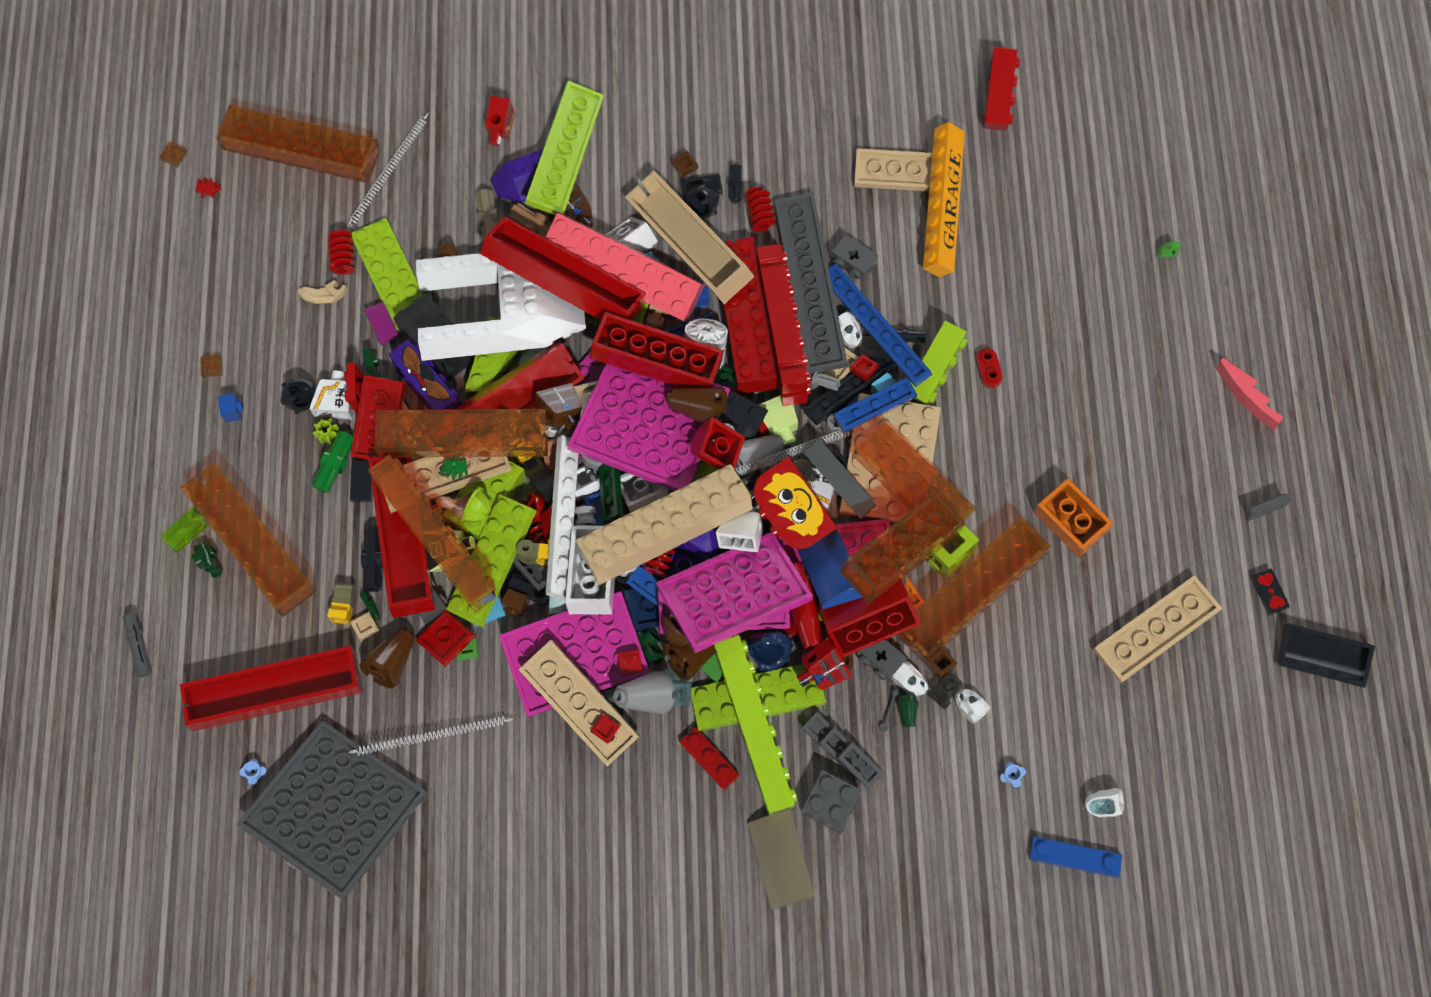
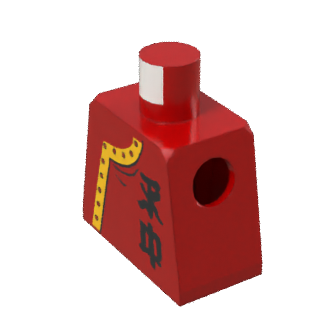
(499, 119)

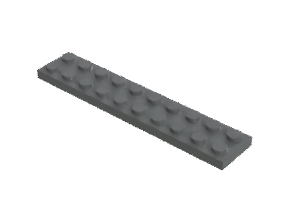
(811, 283)

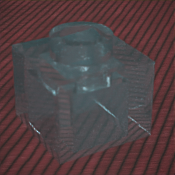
(684, 697)

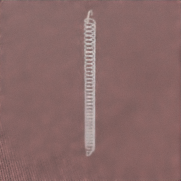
(391, 170)
(790, 452)
(461, 731)

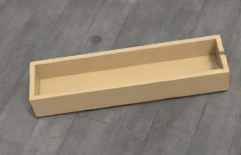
(690, 237)
(664, 524)

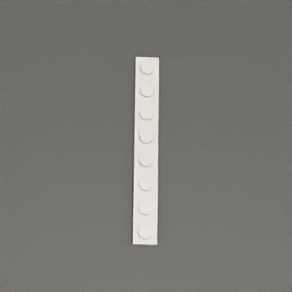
(562, 518)

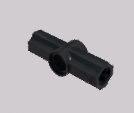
(372, 561)

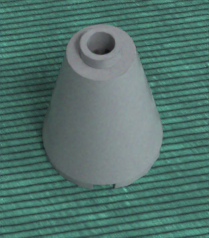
(755, 450)
(647, 693)

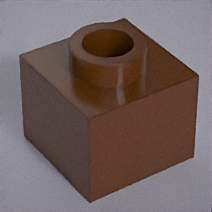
(515, 603)
(943, 657)

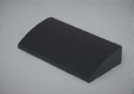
(1325, 655)

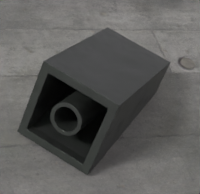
(424, 314)

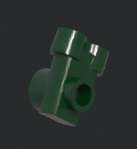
(206, 559)
(648, 641)

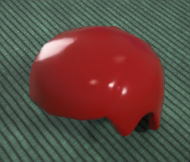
(537, 503)

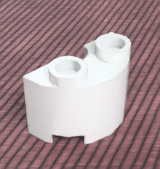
(587, 482)

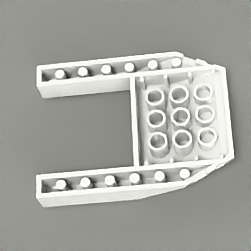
(528, 313)

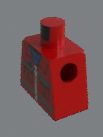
(823, 666)

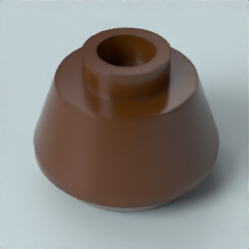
(446, 249)

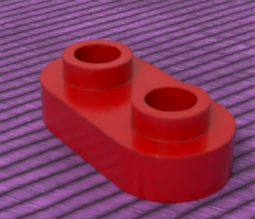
(988, 367)

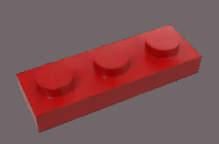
(709, 759)

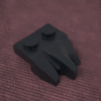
(743, 415)

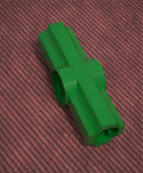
(333, 462)

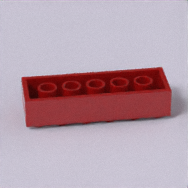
(655, 353)

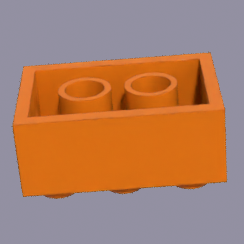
(1073, 517)

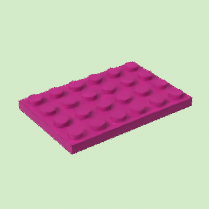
(733, 593)
(586, 639)

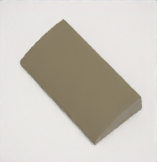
(781, 860)

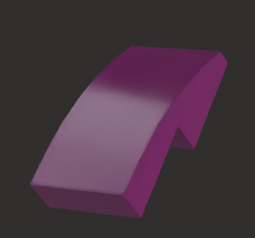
(381, 323)

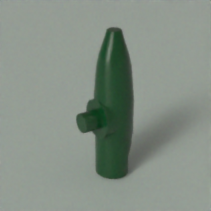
(370, 605)

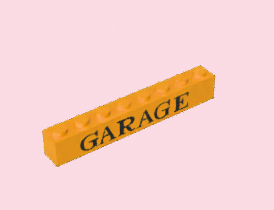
(944, 200)

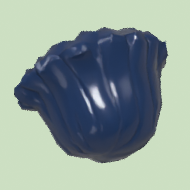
(769, 649)

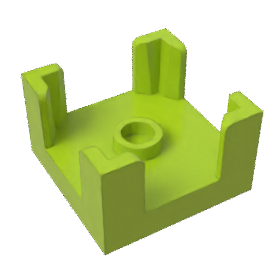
(965, 546)

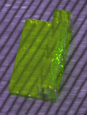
(184, 531)

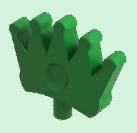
(454, 467)

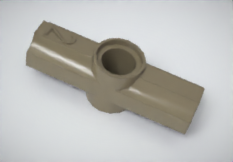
(487, 213)

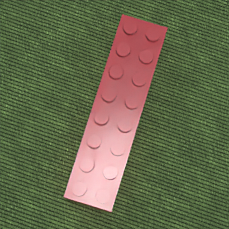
(663, 285)

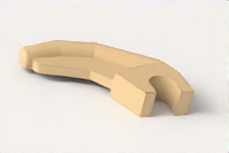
(323, 295)

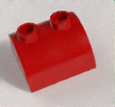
(717, 444)

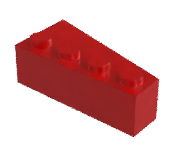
(1000, 88)

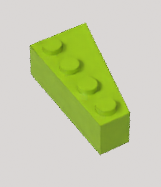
(939, 359)
(488, 369)

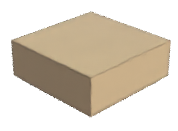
(364, 626)

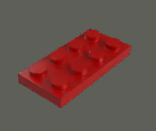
(375, 395)

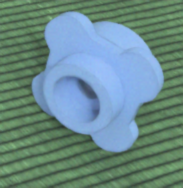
(248, 767)
(1011, 768)

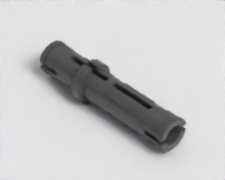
(133, 636)

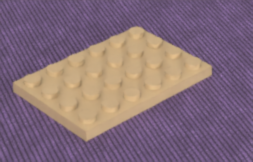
(913, 423)

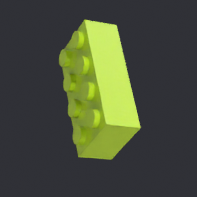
(504, 484)

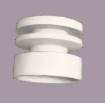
(708, 333)

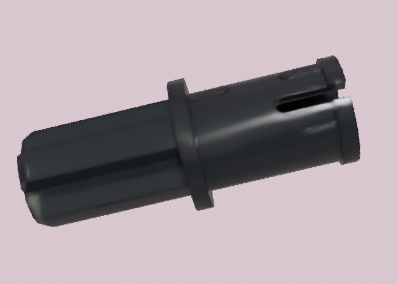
(735, 183)

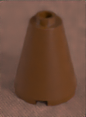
(698, 402)
(389, 658)
(684, 660)

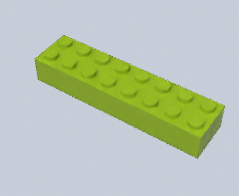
(753, 725)

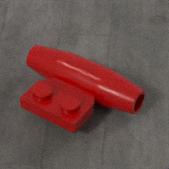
(804, 618)

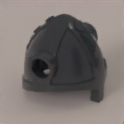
(703, 201)
(297, 394)

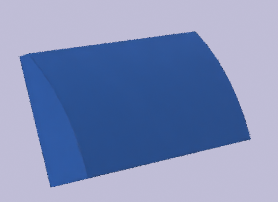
(823, 565)

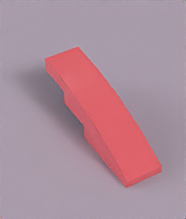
(1243, 388)

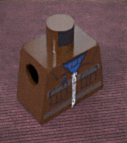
(577, 208)
(561, 405)

